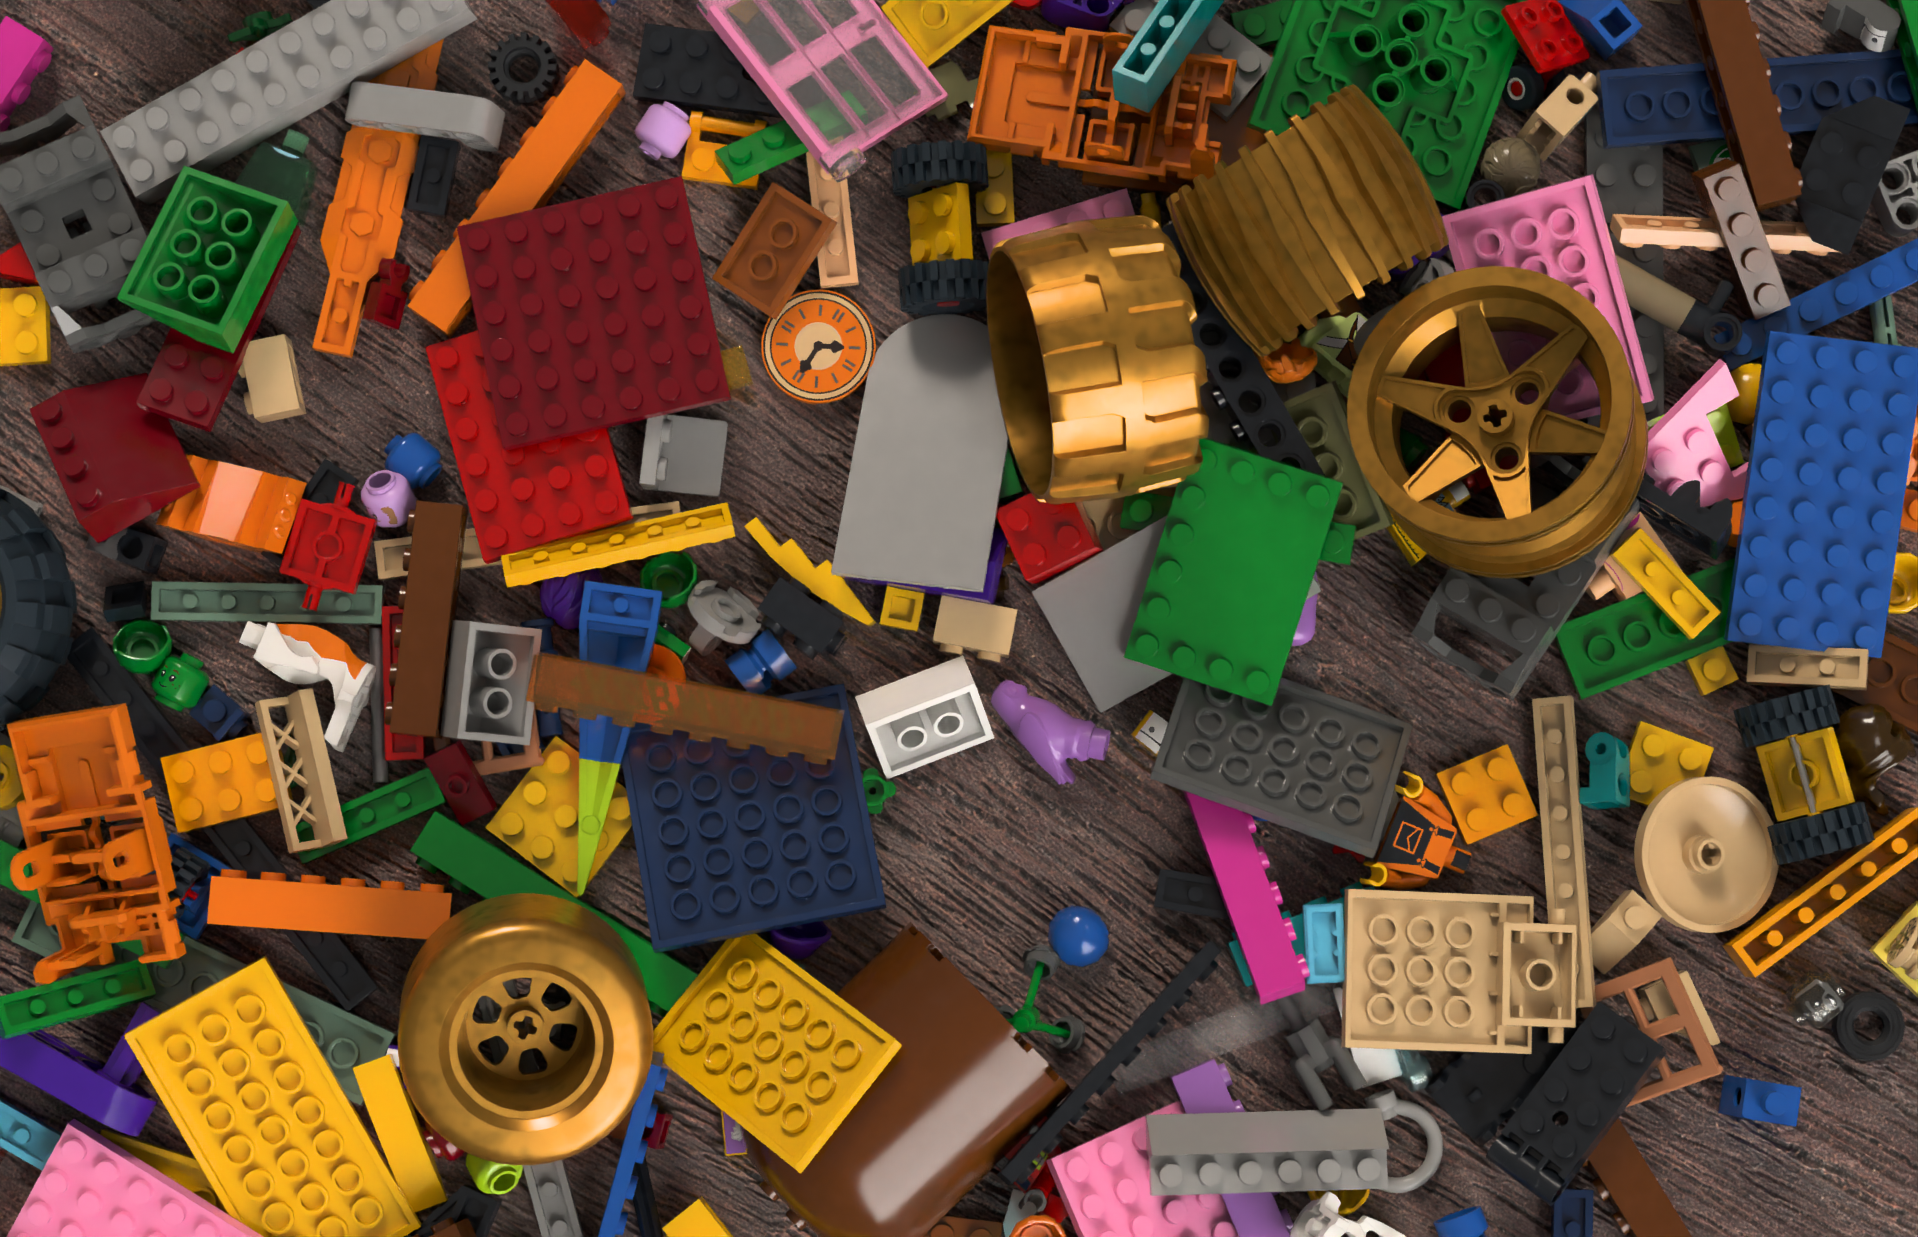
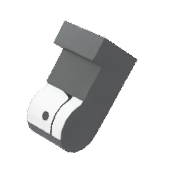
(1865, 20)

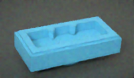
(1324, 942)

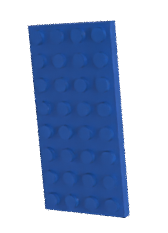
(1823, 493)

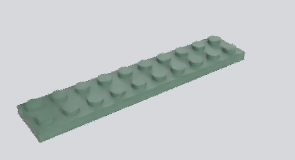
(341, 1035)

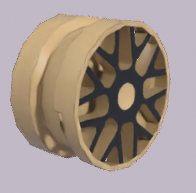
(1905, 949)

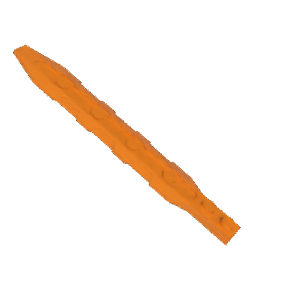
(368, 209)

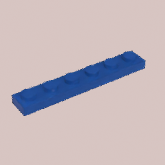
(1828, 302)
(632, 1150)

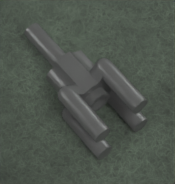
(1316, 1052)

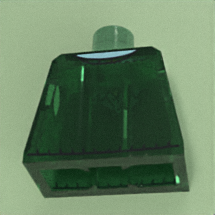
(283, 173)

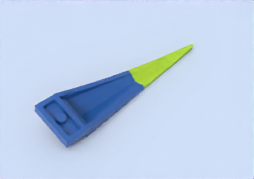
(617, 630)

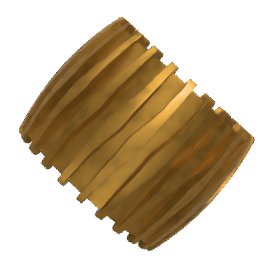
(1307, 219)

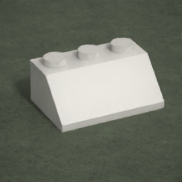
(924, 717)

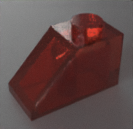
(581, 20)

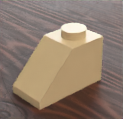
(1621, 929)
(1659, 1005)

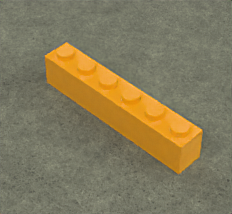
(1826, 896)

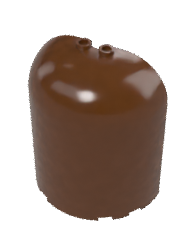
(932, 1117)

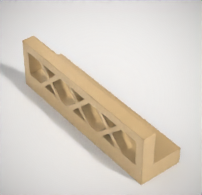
(314, 770)

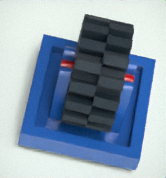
(192, 875)

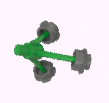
(1065, 1032)

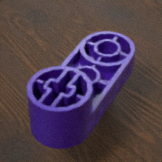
(95, 1089)

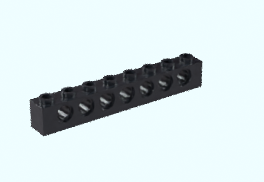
(1251, 380)

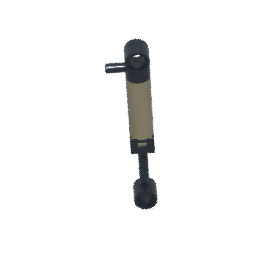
(1659, 298)

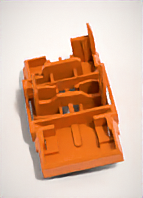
(1032, 98)
(77, 770)

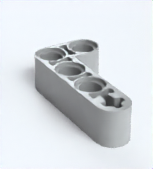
(426, 112)
(1904, 197)

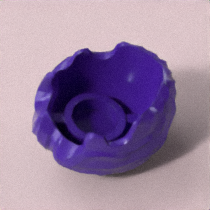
(563, 596)

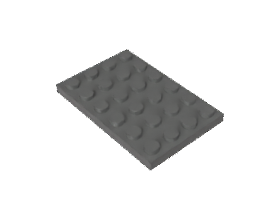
(1295, 763)

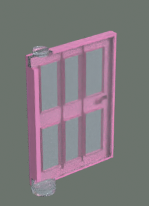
(829, 71)

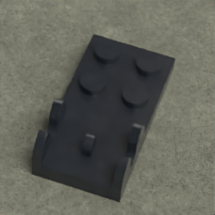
(1684, 517)
(1488, 1088)

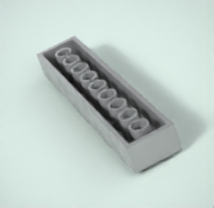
(273, 86)

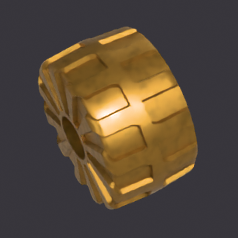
(1096, 359)

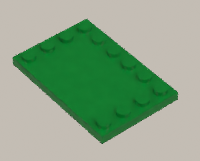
(1234, 571)

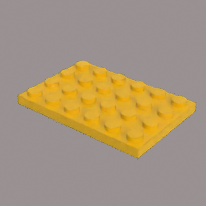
(772, 1047)

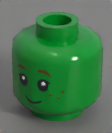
(180, 682)

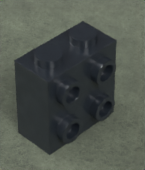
(813, 626)

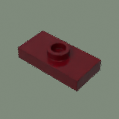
(460, 782)

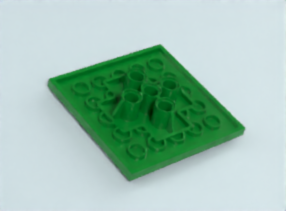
(1438, 120)

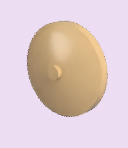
(1705, 854)

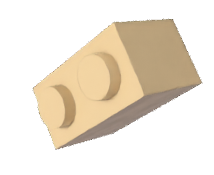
(272, 379)
(974, 628)

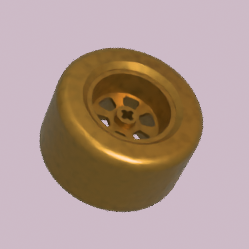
(495, 1106)

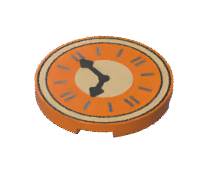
(818, 347)

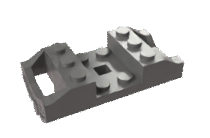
(55, 188)
(1506, 610)

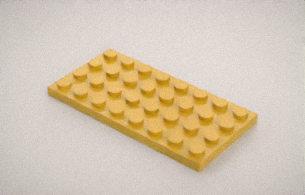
(268, 1113)

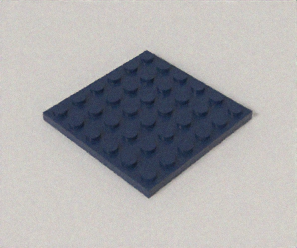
(748, 836)

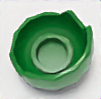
(671, 574)
(142, 646)

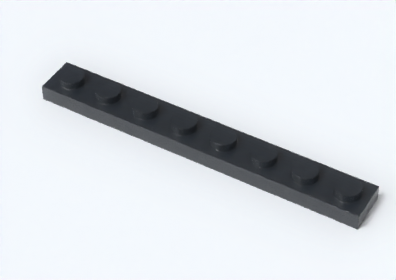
(1100, 1076)

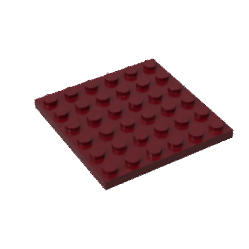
(593, 313)

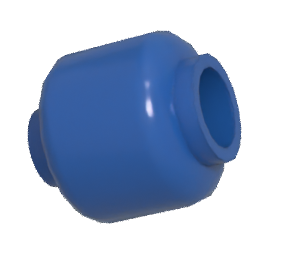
(413, 459)

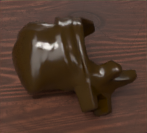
(1870, 748)

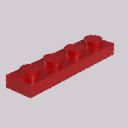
(396, 746)

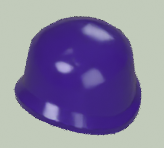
(799, 940)

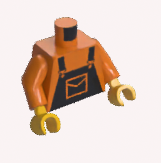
(1416, 841)

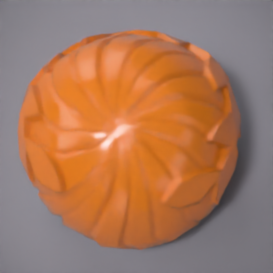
(1289, 362)

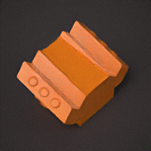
(236, 506)

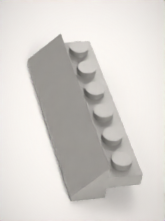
(1266, 1151)

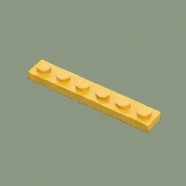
(618, 545)

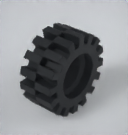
(513, 49)

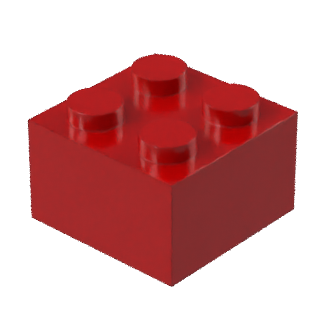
(1047, 536)

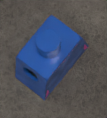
(1760, 1100)

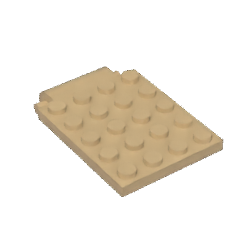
(1453, 972)

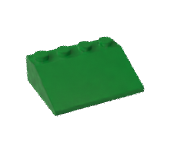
(209, 258)

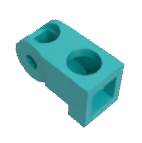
(1608, 773)

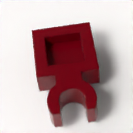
(385, 298)

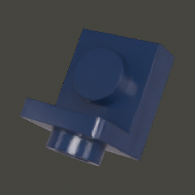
(221, 715)

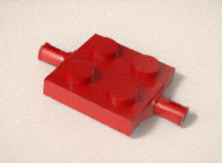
(328, 546)

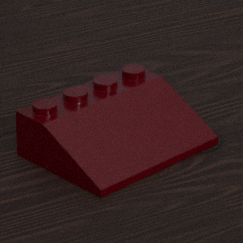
(112, 454)

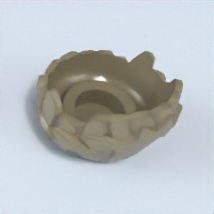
(1511, 165)

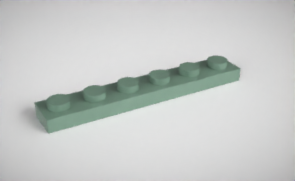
(263, 603)

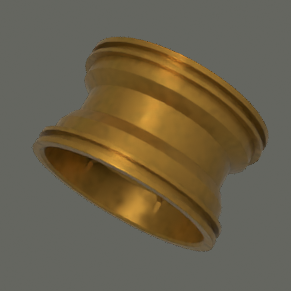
(1466, 310)

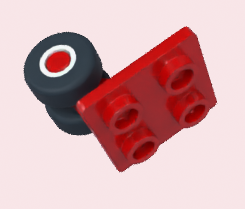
(1550, 47)

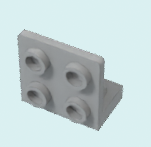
(683, 455)

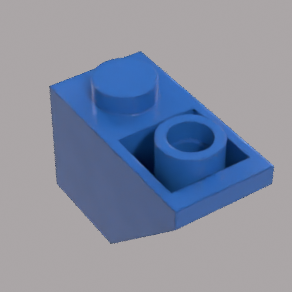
(1604, 23)

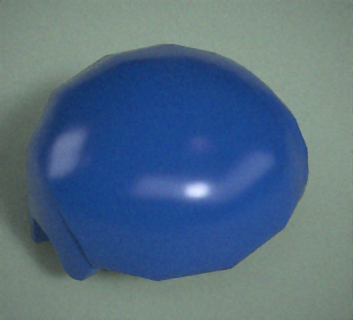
(1078, 936)

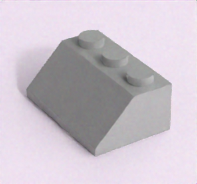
(489, 682)

